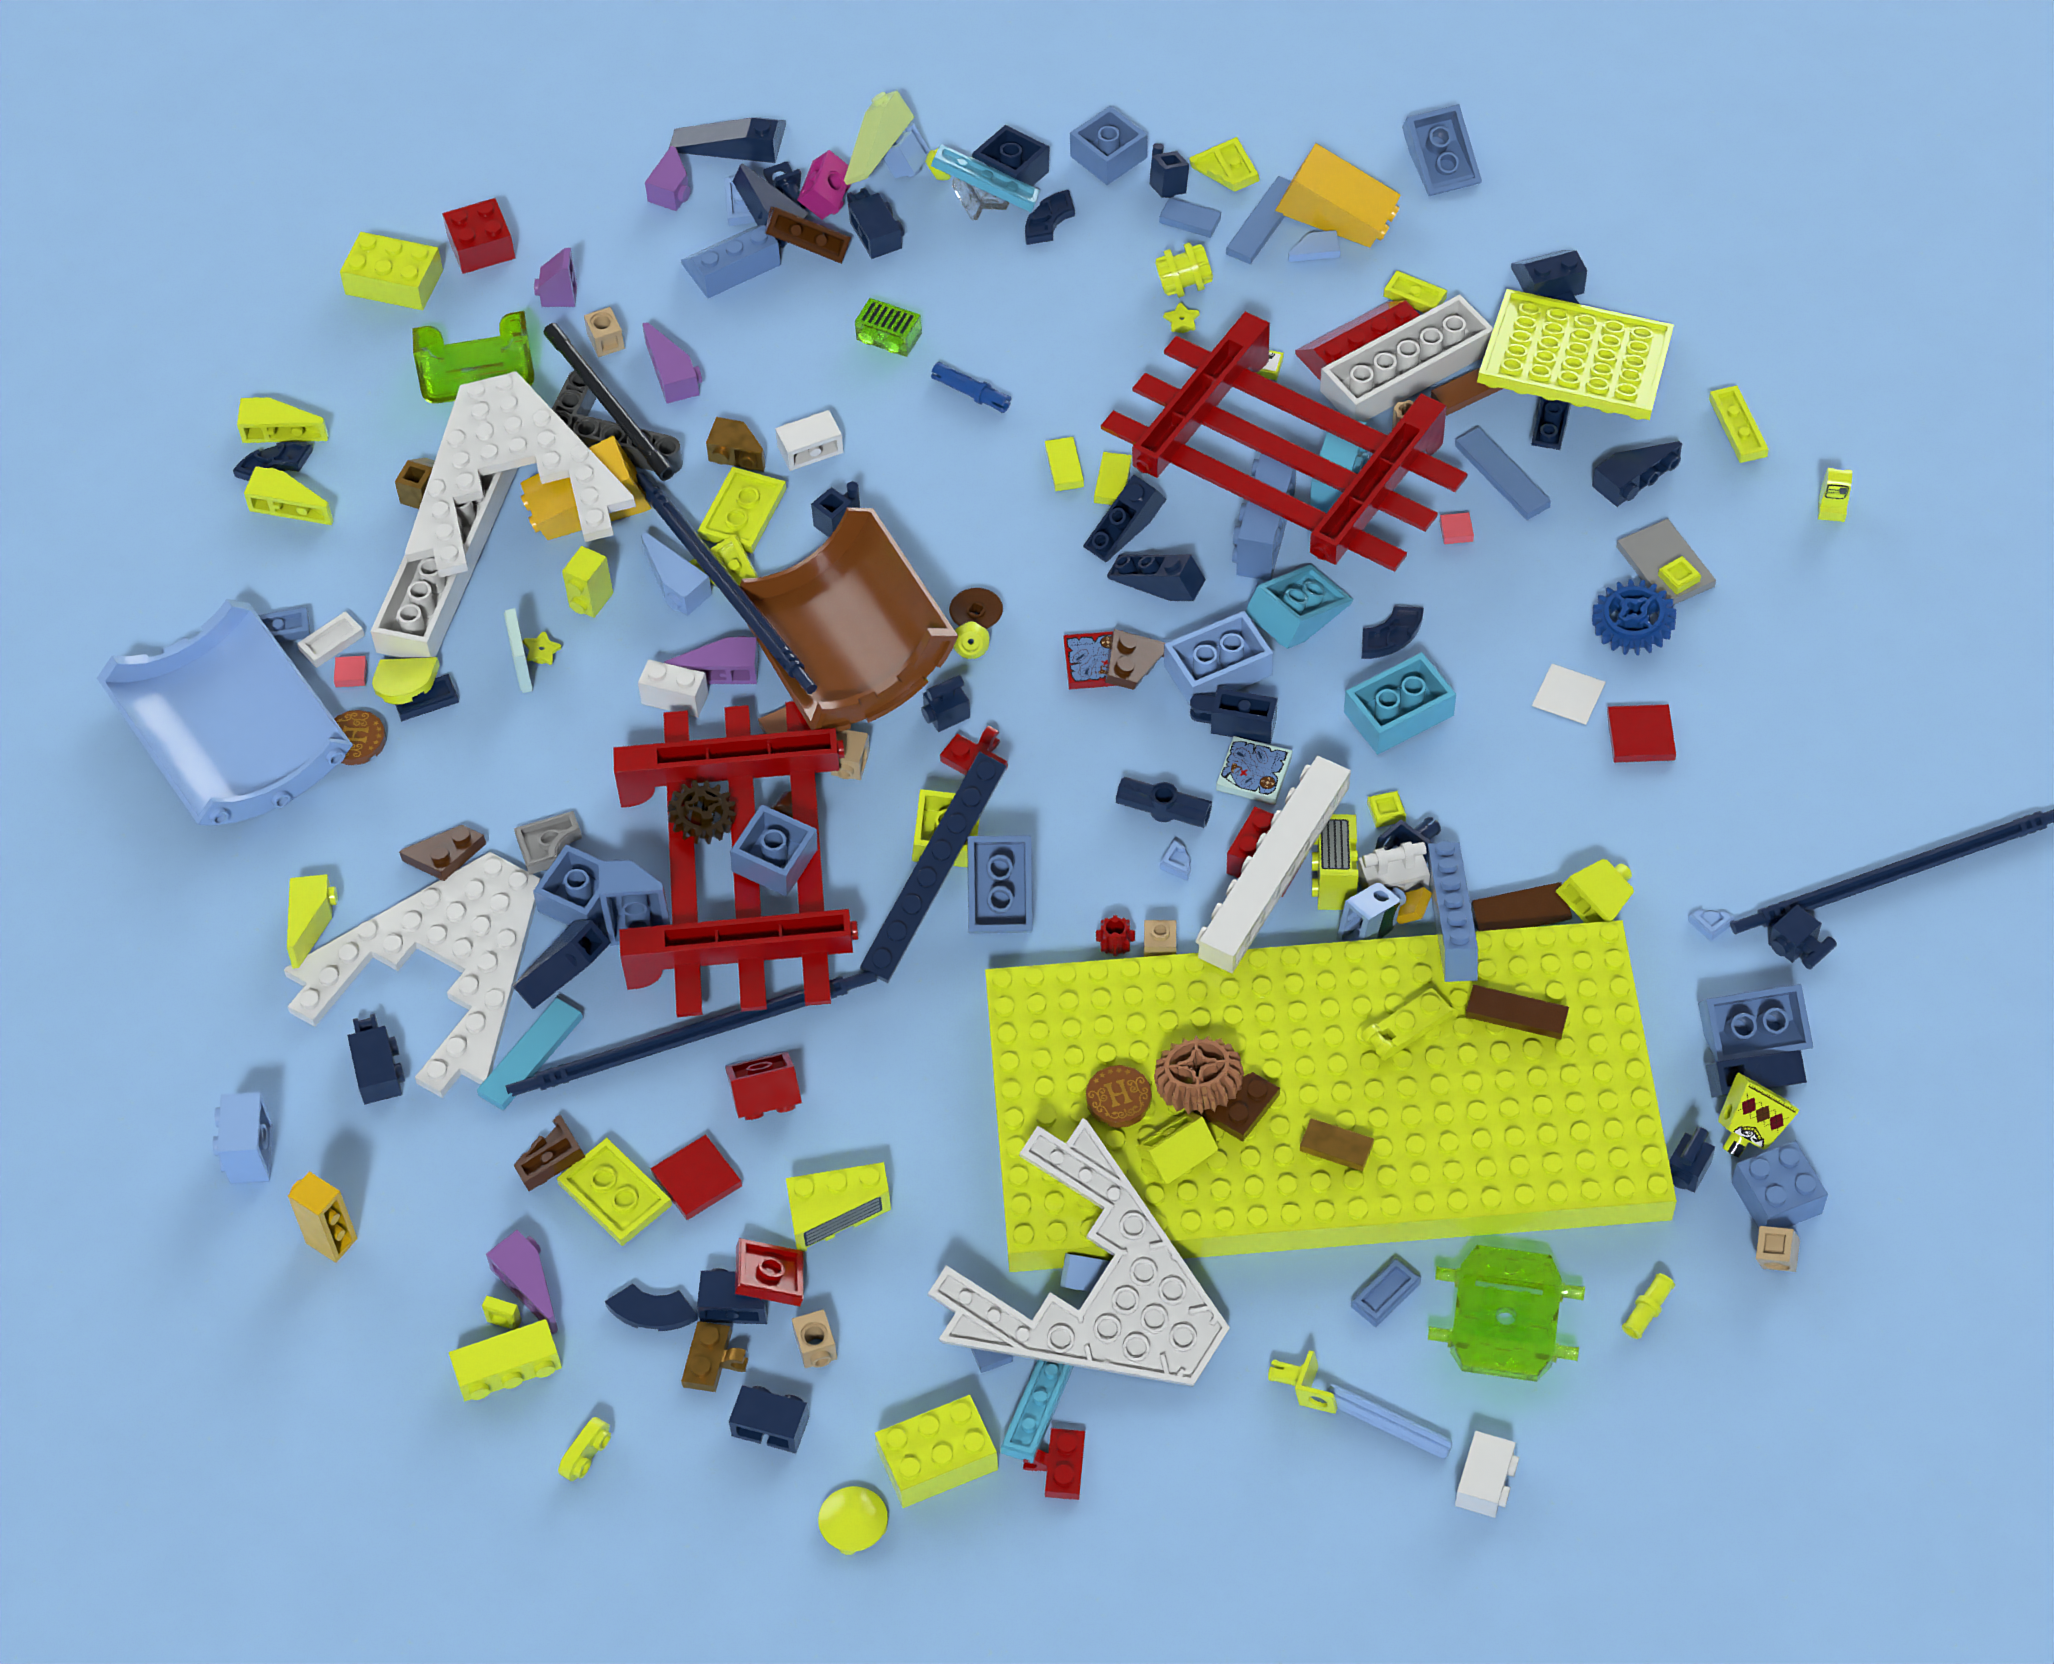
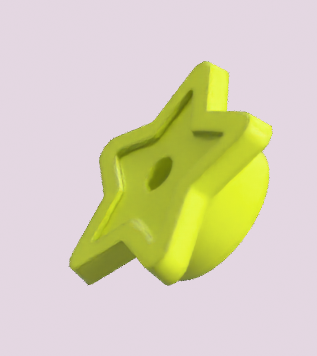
(1184, 325)
(541, 656)

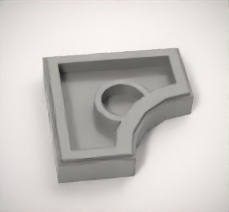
(545, 839)

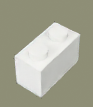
(809, 440)
(673, 688)
(1485, 1474)

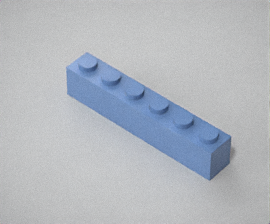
(1452, 912)

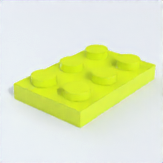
(742, 508)
(614, 1191)

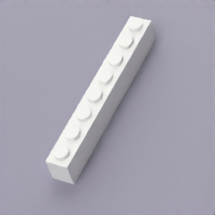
(1273, 864)

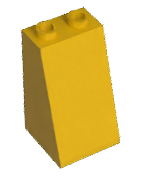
(1339, 198)
(554, 502)

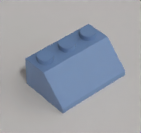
(733, 260)
(630, 898)
(1756, 1023)

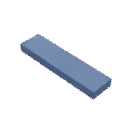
(1259, 224)
(1503, 473)

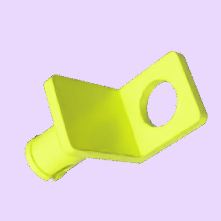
(1302, 1378)

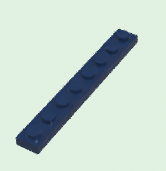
(933, 867)

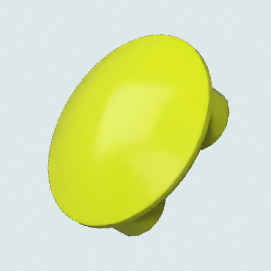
(853, 1519)

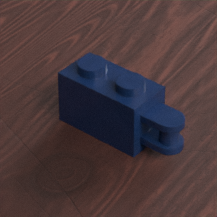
(874, 223)
(1237, 714)
(374, 1061)

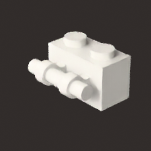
(1396, 867)

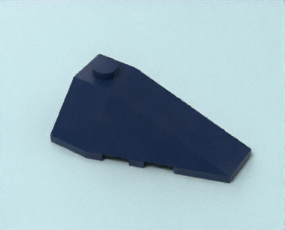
(736, 139)

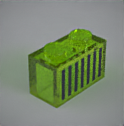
(888, 327)

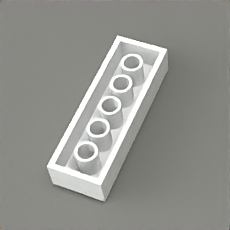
(1406, 360)

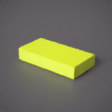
(1064, 464)
(1112, 477)

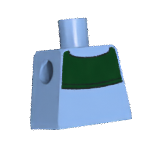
(1370, 913)

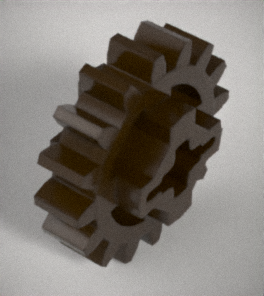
(700, 810)

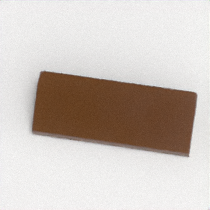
(806, 234)
(1520, 909)

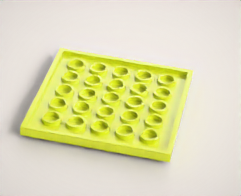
(1576, 354)

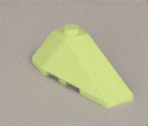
(878, 132)

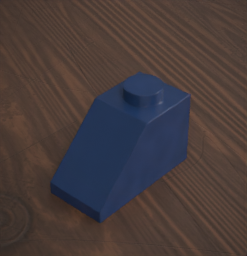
(721, 1305)

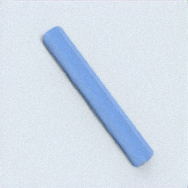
(1391, 1422)

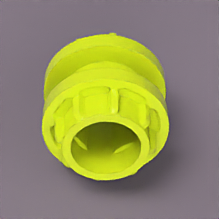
(1184, 270)

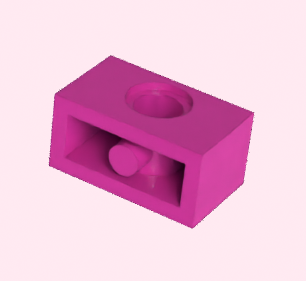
(824, 185)

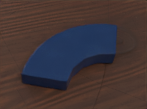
(1047, 216)
(281, 457)
(1393, 634)
(651, 1311)

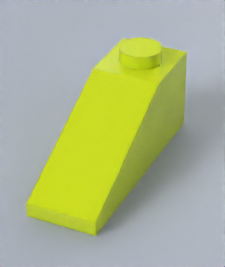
(274, 421)
(283, 496)
(308, 914)

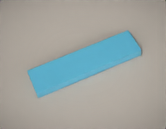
(985, 178)
(530, 1052)
(1036, 1410)

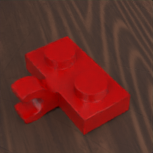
(962, 752)
(1061, 1463)

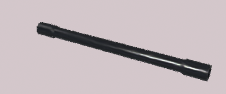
(654, 457)

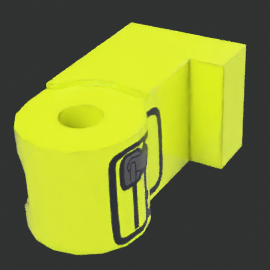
(1834, 495)

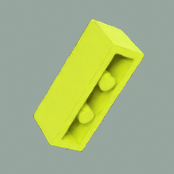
(505, 1360)

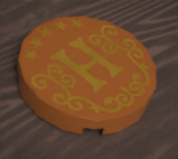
(365, 734)
(1118, 1096)

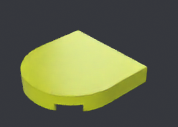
(404, 678)

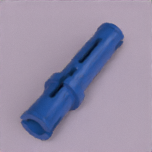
(979, 391)

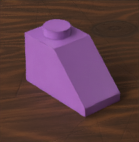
(668, 182)
(557, 281)

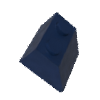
(1015, 155)
(1552, 274)

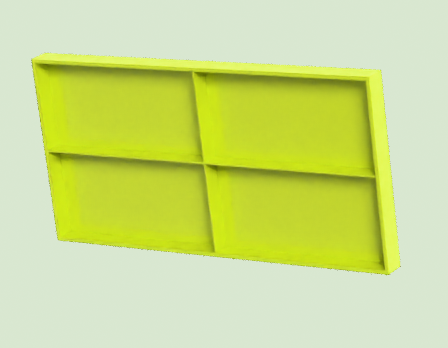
(1466, 1123)

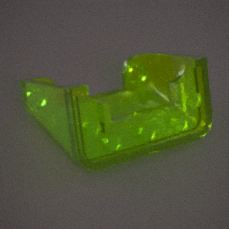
(448, 366)

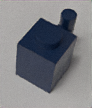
(1168, 172)
(831, 506)
(946, 704)
(1798, 934)
(1691, 1160)

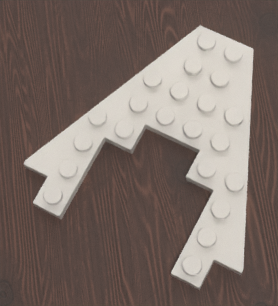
(496, 429)
(470, 923)
(1142, 1314)

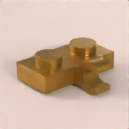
(709, 1355)

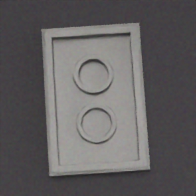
(1657, 547)

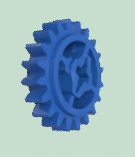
(1633, 623)

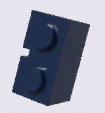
(762, 1413)

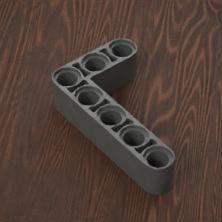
(573, 408)

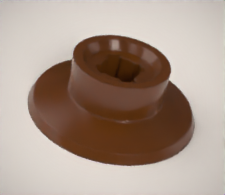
(976, 600)

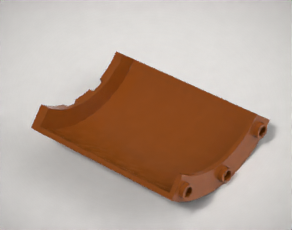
(854, 623)

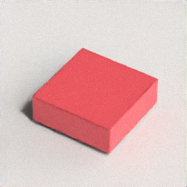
(1456, 528)
(350, 671)

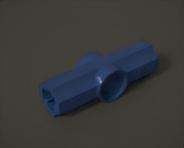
(1177, 806)

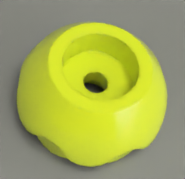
(940, 175)
(973, 631)

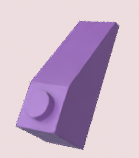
(672, 366)
(724, 661)
(520, 1269)

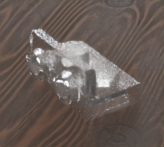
(975, 199)

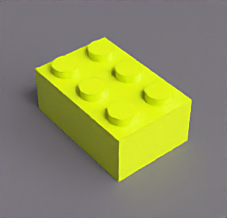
(391, 270)
(936, 1451)

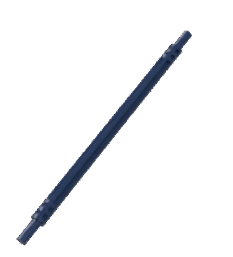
(726, 584)
(1892, 872)
(678, 1037)

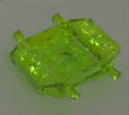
(1512, 1350)

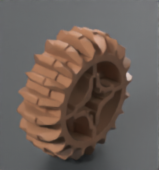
(1198, 1074)

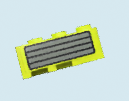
(1336, 863)
(836, 1200)

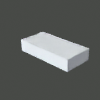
(330, 639)

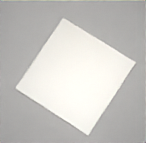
(1568, 694)

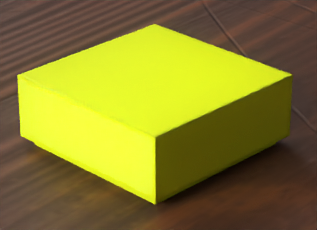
(1679, 575)
(1386, 809)
(501, 1313)

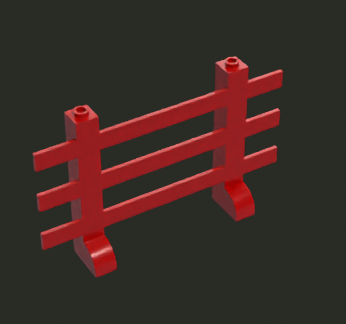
(1372, 489)
(750, 936)

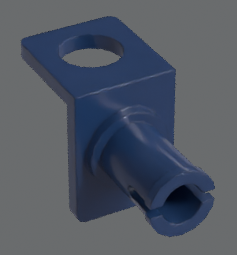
(787, 183)
(1403, 833)

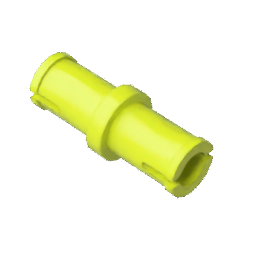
(1648, 1306)

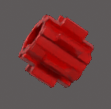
(1115, 935)

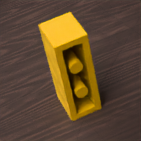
(322, 1216)

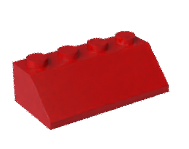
(1355, 334)

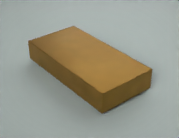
(1336, 1144)

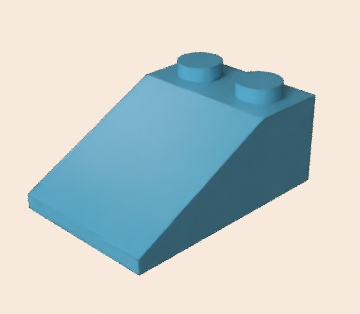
(1296, 605)

